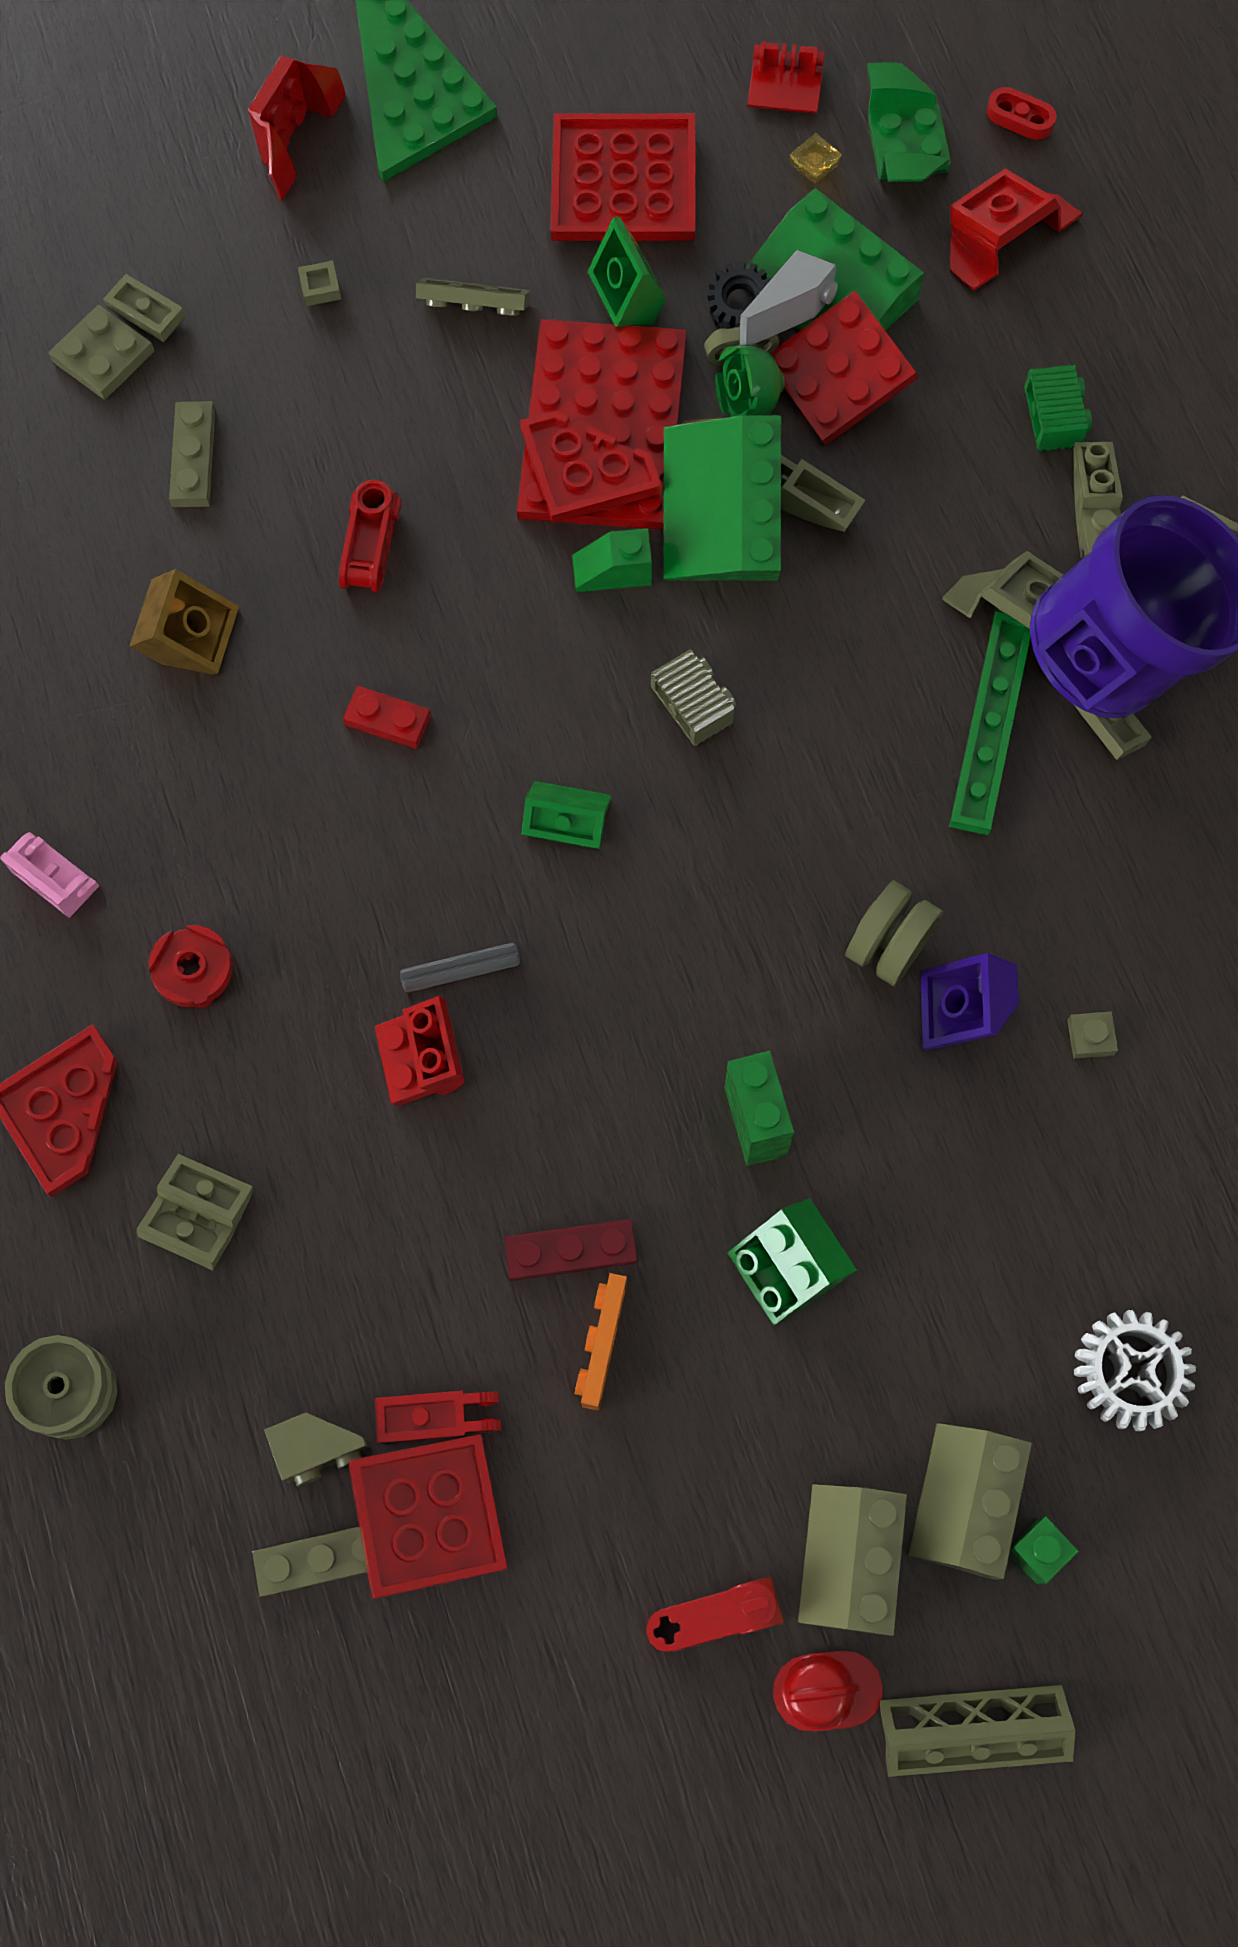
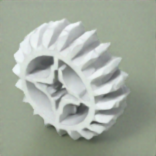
(1163, 1348)

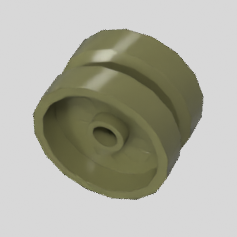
(889, 930)
(35, 1384)

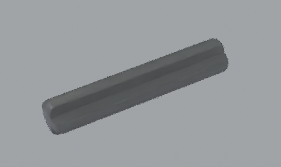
(459, 967)

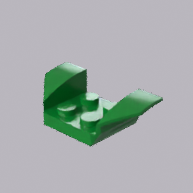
(905, 125)

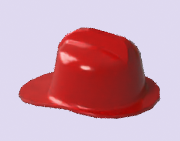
(827, 1691)

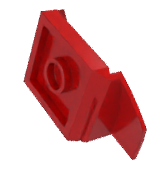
(283, 105)
(995, 216)

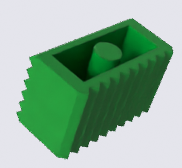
(1057, 407)

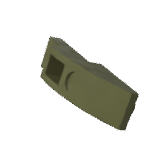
(1095, 491)

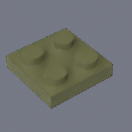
(101, 352)

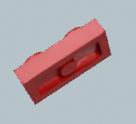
(387, 717)

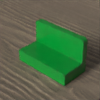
(565, 814)

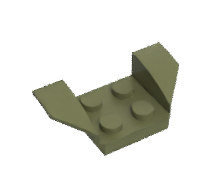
(1009, 589)

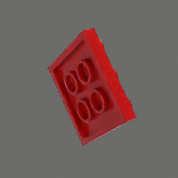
(842, 368)
(427, 1516)

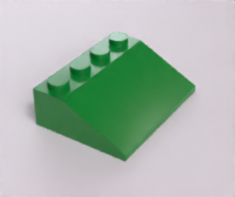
(862, 260)
(723, 499)

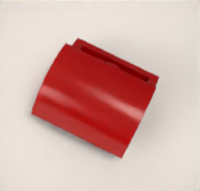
(420, 1052)

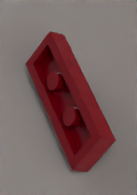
(570, 1250)

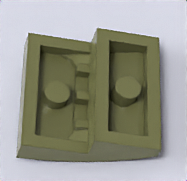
(195, 1211)

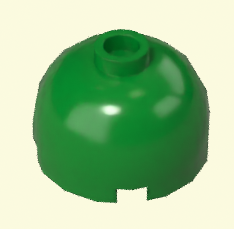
(749, 381)

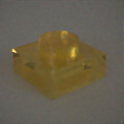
(815, 158)

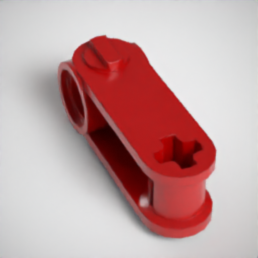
(369, 536)
(720, 1615)

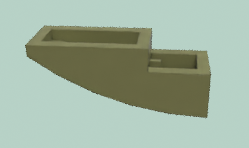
(817, 496)

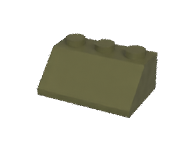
(970, 1500)
(852, 1559)

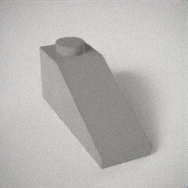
(789, 298)

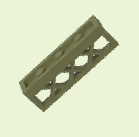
(979, 1739)

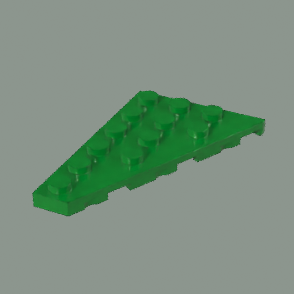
(414, 87)

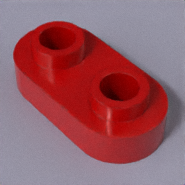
(1021, 113)

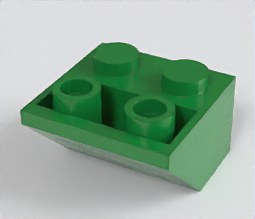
(791, 1260)

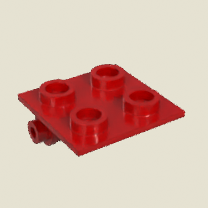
(786, 78)

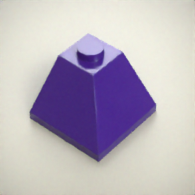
(967, 999)

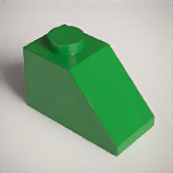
(614, 562)

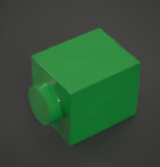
(1042, 1550)

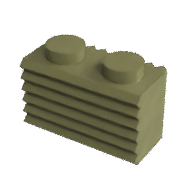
(693, 696)

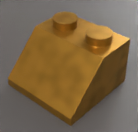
(184, 624)

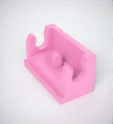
(49, 873)

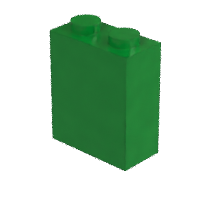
(758, 1108)

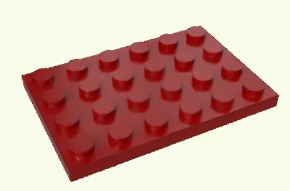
(615, 382)

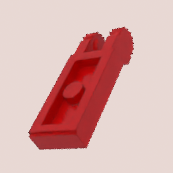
(431, 1416)

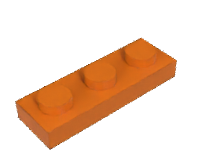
(601, 1341)

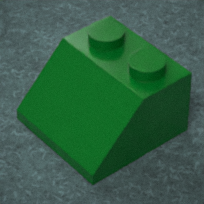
(625, 279)

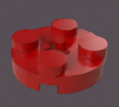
(199, 987)

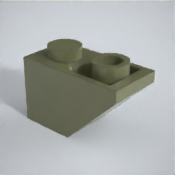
(309, 1445)

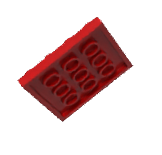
(623, 169)

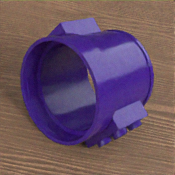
(1141, 608)

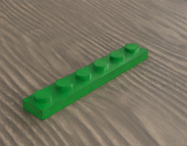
(991, 725)

